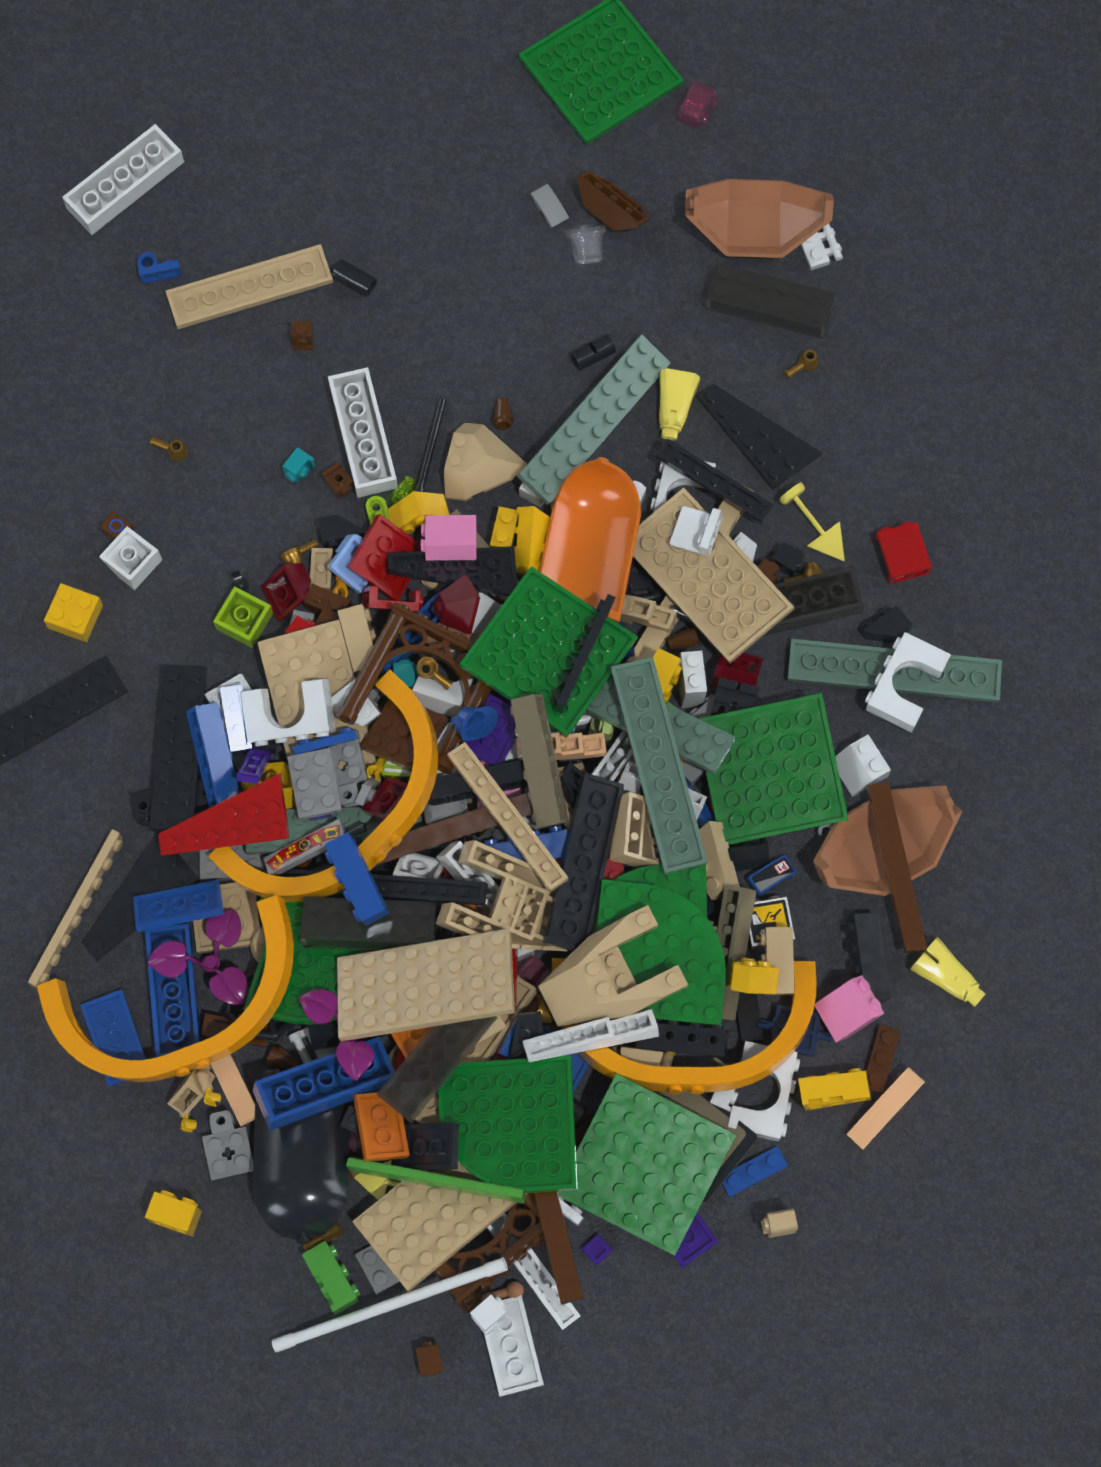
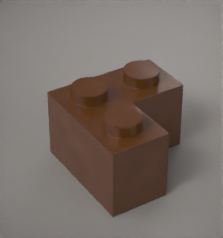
(325, 604)

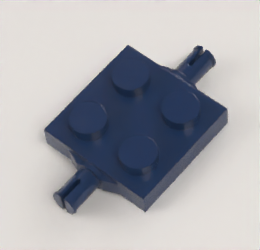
(810, 1038)

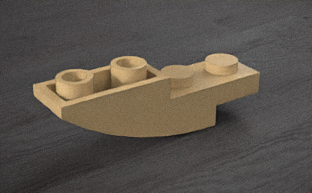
(647, 613)

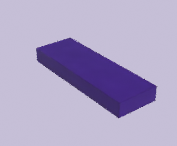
(253, 766)

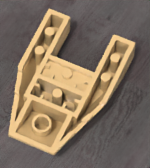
(520, 904)
(597, 980)

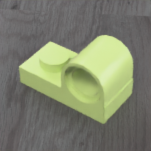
(600, 726)

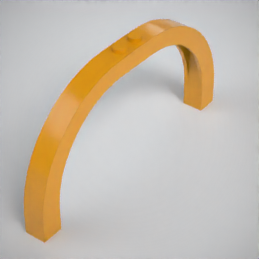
(383, 838)
(273, 985)
(724, 1078)

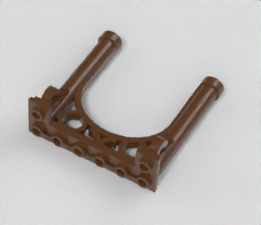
(399, 622)
(468, 1295)

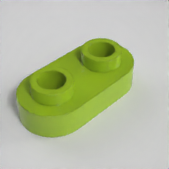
(376, 501)

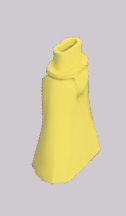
(676, 395)
(945, 971)

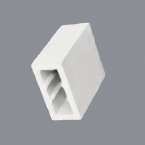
(692, 680)

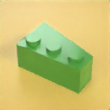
(331, 1277)

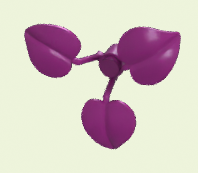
(226, 986)
(352, 1055)

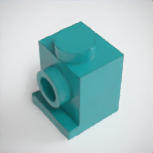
(298, 465)

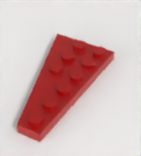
(243, 819)

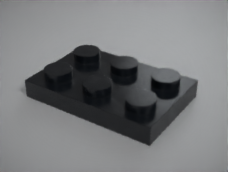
(432, 1146)

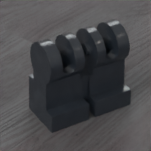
(727, 694)

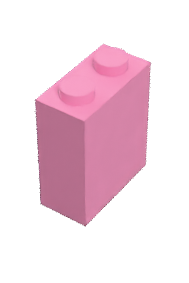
(449, 537)
(849, 1008)

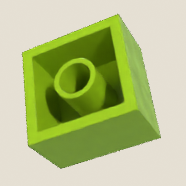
(243, 617)

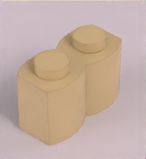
(779, 1223)

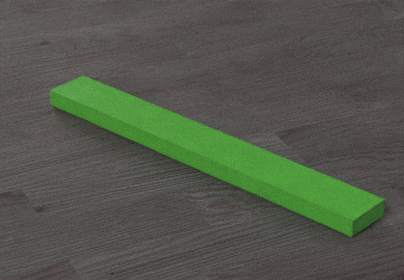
(436, 1180)

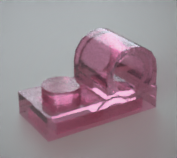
(534, 972)

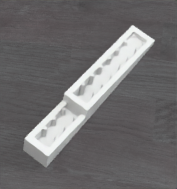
(592, 1036)
(538, 1279)

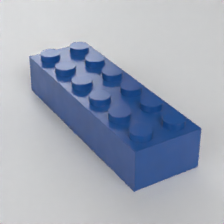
(173, 999)
(317, 1087)

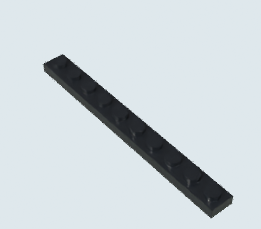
(420, 888)

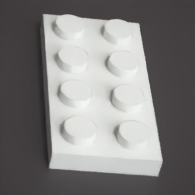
(514, 1351)

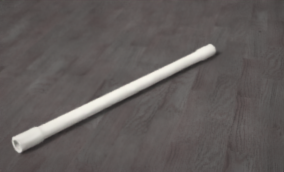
(487, 1270)

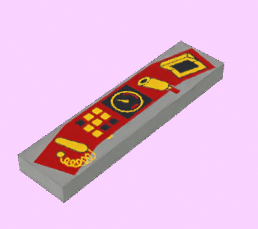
(303, 849)

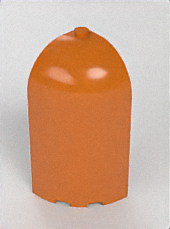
(593, 533)

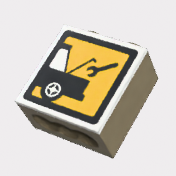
(768, 913)

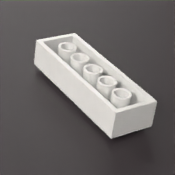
(123, 179)
(362, 432)

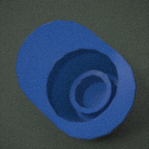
(475, 722)

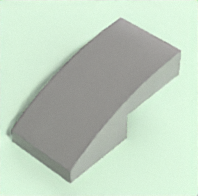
(549, 205)

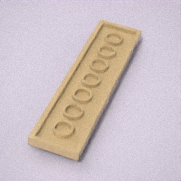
(249, 286)

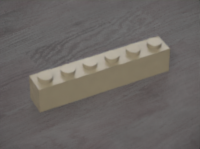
(539, 761)
(734, 935)

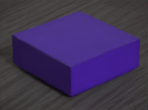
(597, 1249)

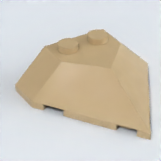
(478, 462)

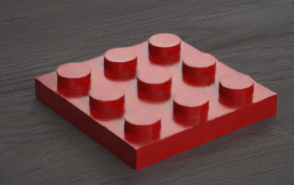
(371, 556)

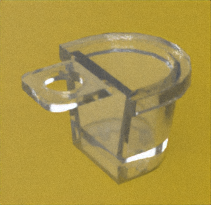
(586, 243)

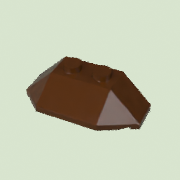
(610, 203)

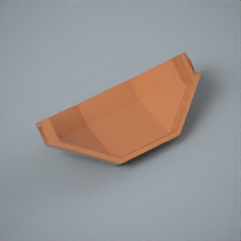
(757, 215)
(852, 850)

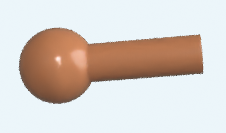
(513, 1290)

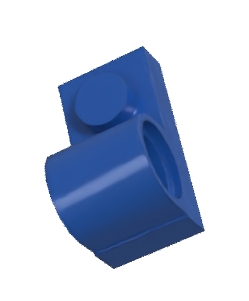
(157, 272)

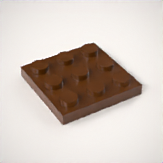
(392, 738)

